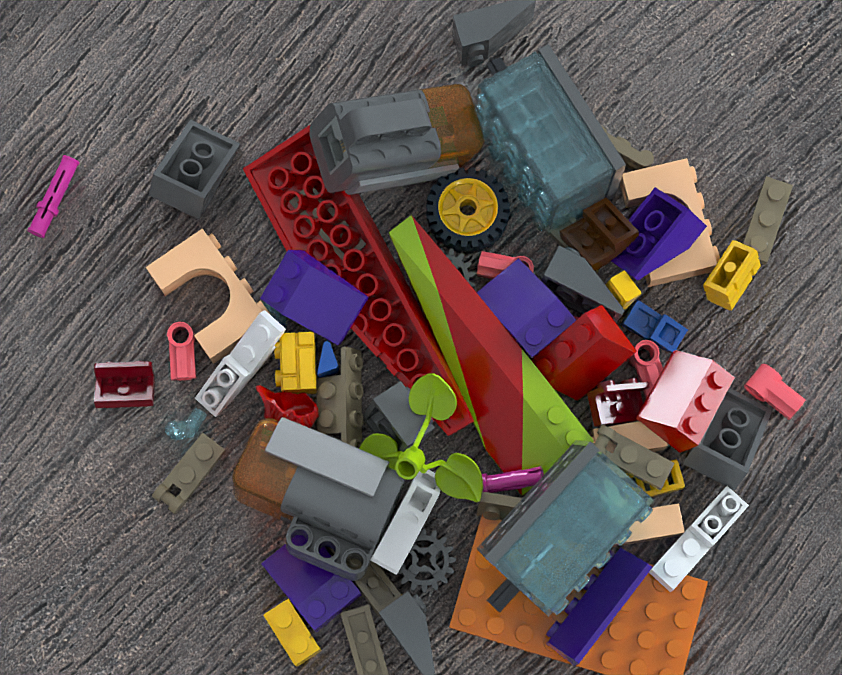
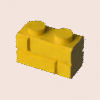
(732, 275)
(297, 363)
(292, 632)

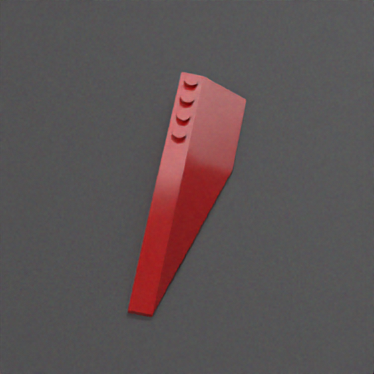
(391, 317)

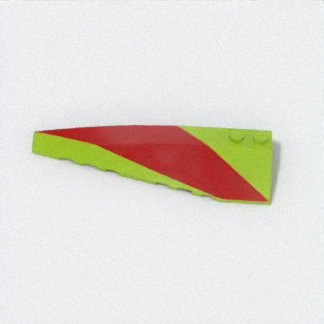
(508, 397)

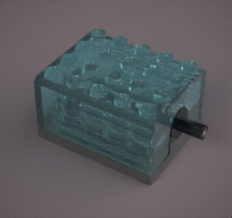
(547, 139)
(564, 528)

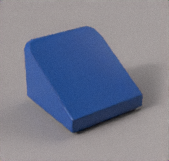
(328, 363)

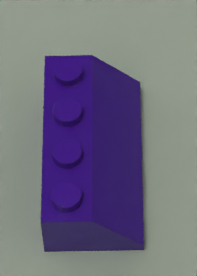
(598, 606)

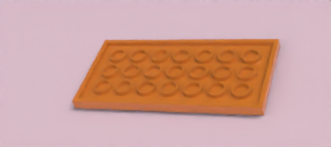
(644, 638)

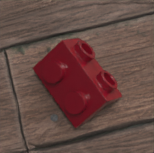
(124, 384)
(616, 403)

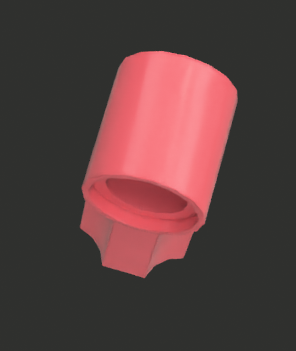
(493, 264)
(182, 354)
(649, 370)
(768, 386)

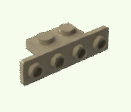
(341, 400)

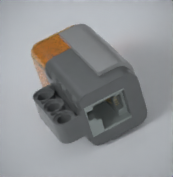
(395, 138)
(322, 489)

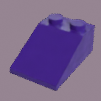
(664, 232)
(314, 296)
(526, 308)
(311, 589)

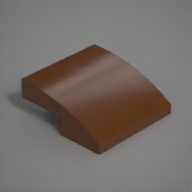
(600, 234)

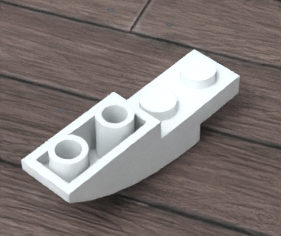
(241, 364)
(407, 522)
(698, 538)

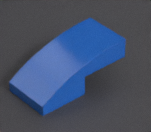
(654, 327)

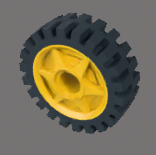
(467, 231)

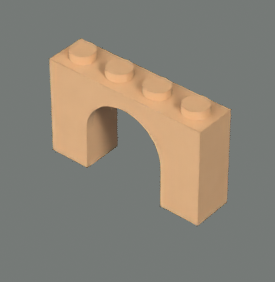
(678, 182)
(201, 257)
(664, 520)

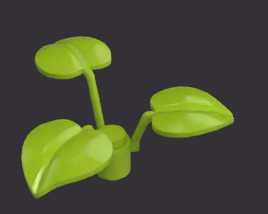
(456, 477)

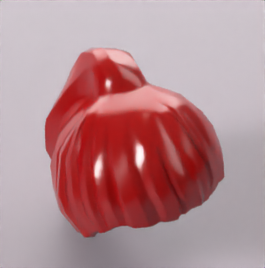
(289, 405)

